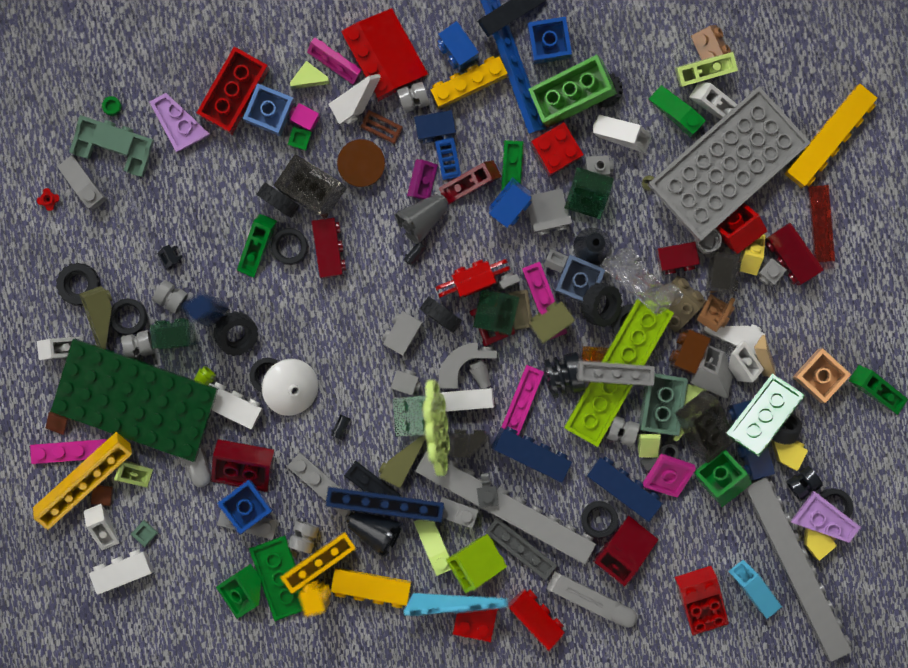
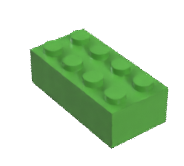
(572, 91)

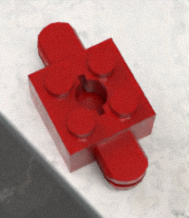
(473, 279)

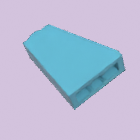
(755, 589)

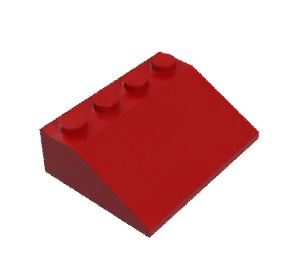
(384, 49)

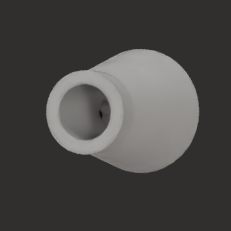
(480, 373)

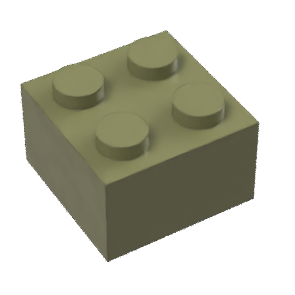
(551, 322)

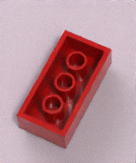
(232, 90)

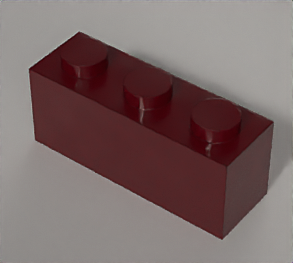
(328, 248)

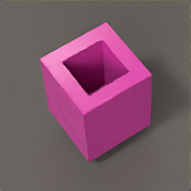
(304, 117)

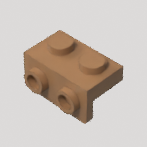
(710, 42)
(715, 313)

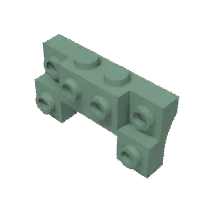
(107, 136)

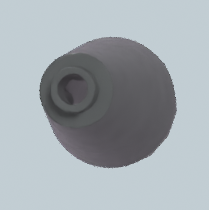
(421, 217)

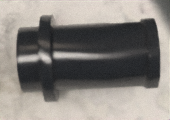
(414, 254)
(340, 427)

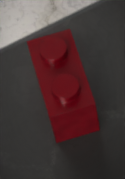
(677, 257)

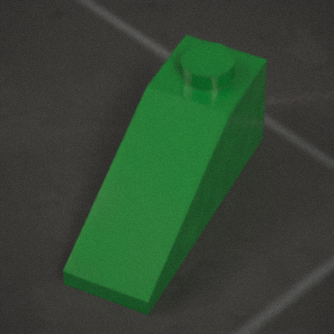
(677, 110)
(256, 244)
(878, 389)

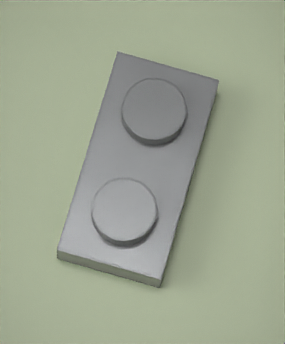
(508, 281)

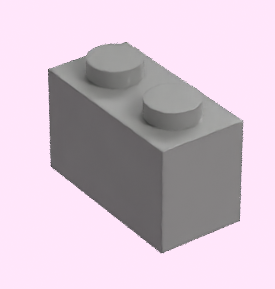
(402, 333)

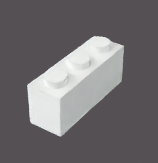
(235, 407)
(121, 571)

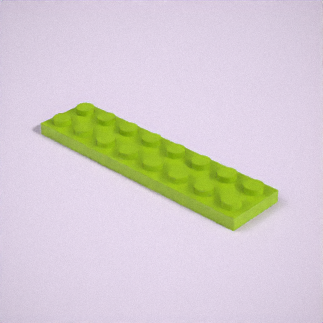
(630, 346)

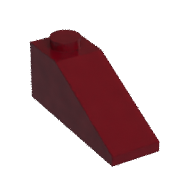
(470, 181)

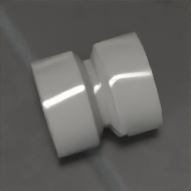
(413, 97)
(709, 243)
(169, 296)
(137, 345)
(629, 433)
(303, 536)

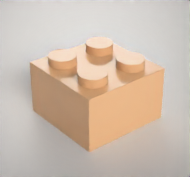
(821, 375)

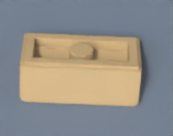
(764, 356)

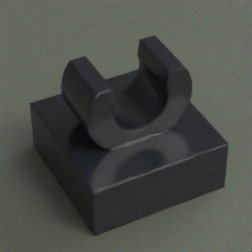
(168, 257)

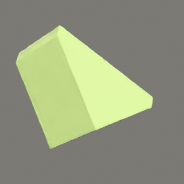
(308, 77)
(648, 445)
(133, 474)

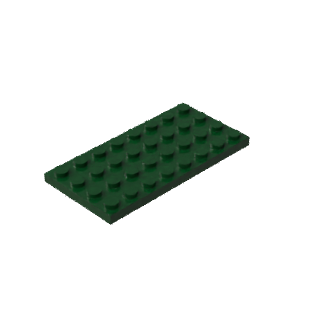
(134, 400)

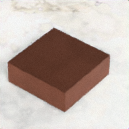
(56, 423)
(102, 495)

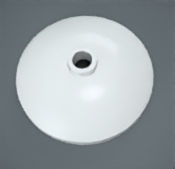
(281, 380)

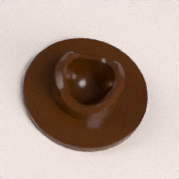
(361, 163)

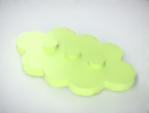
(436, 427)

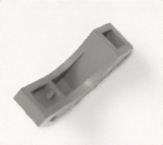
(450, 368)

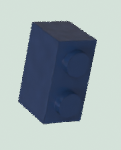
(435, 126)

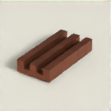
(366, 120)

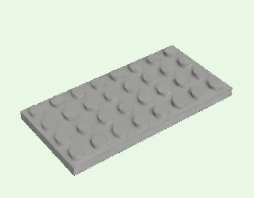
(728, 164)

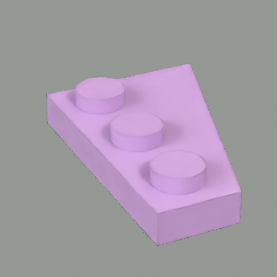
(177, 123)
(825, 518)

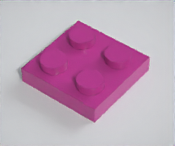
(669, 475)

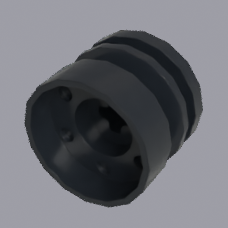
(563, 375)

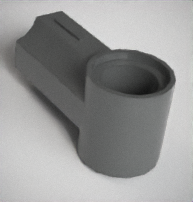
(648, 462)

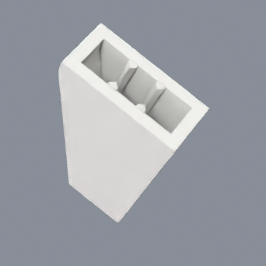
(622, 133)

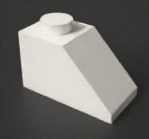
(54, 348)
(744, 364)
(100, 527)

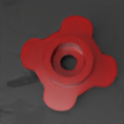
(54, 198)

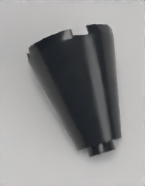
(587, 251)
(374, 530)

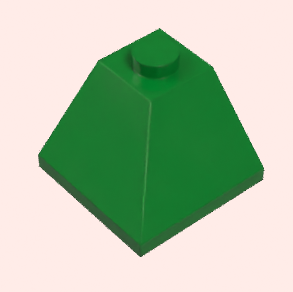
(241, 591)

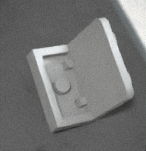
(548, 212)

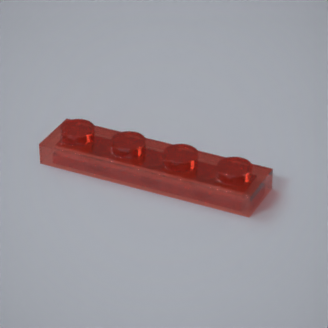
(821, 223)

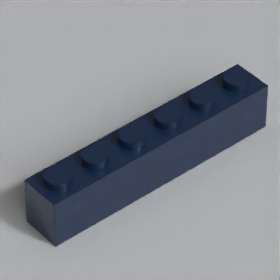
(206, 309)
(384, 504)

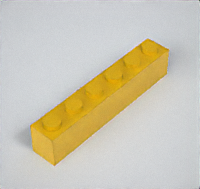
(829, 137)
(82, 480)

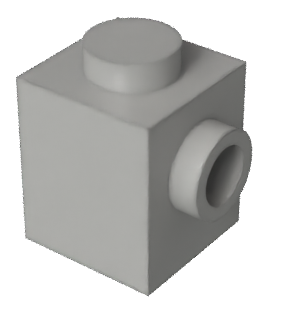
(599, 164)
(770, 272)
(406, 382)

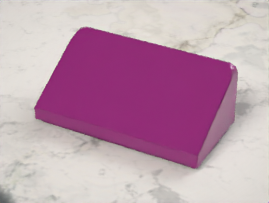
(422, 179)

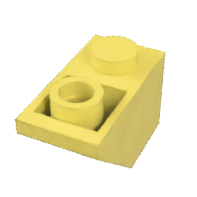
(752, 256)
(790, 454)
(818, 543)

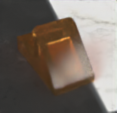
(593, 354)

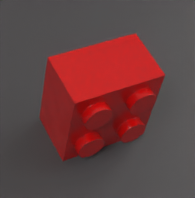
(556, 149)
(741, 228)
(475, 624)

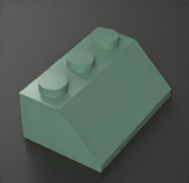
(661, 403)

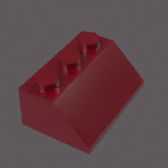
(793, 254)
(239, 462)

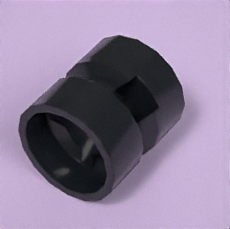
(809, 478)

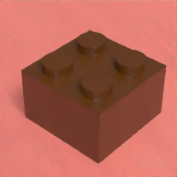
(689, 351)

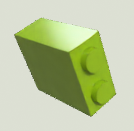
(476, 563)

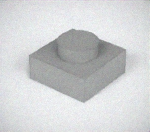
(555, 260)

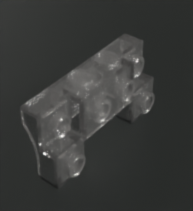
(642, 284)

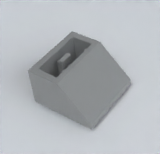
(713, 372)

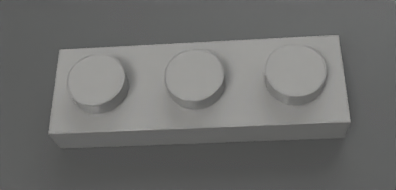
(264, 528)

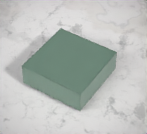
(144, 533)

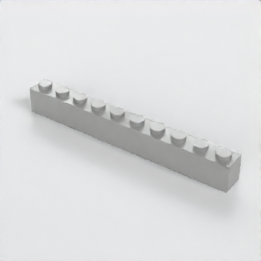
(513, 511)
(797, 569)

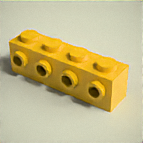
(469, 82)
(315, 597)

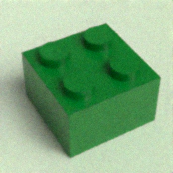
(723, 478)

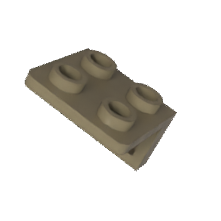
(688, 305)

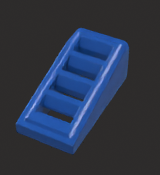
(450, 141)

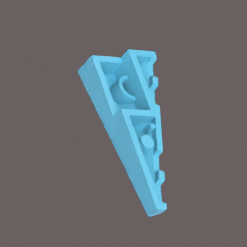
(428, 604)

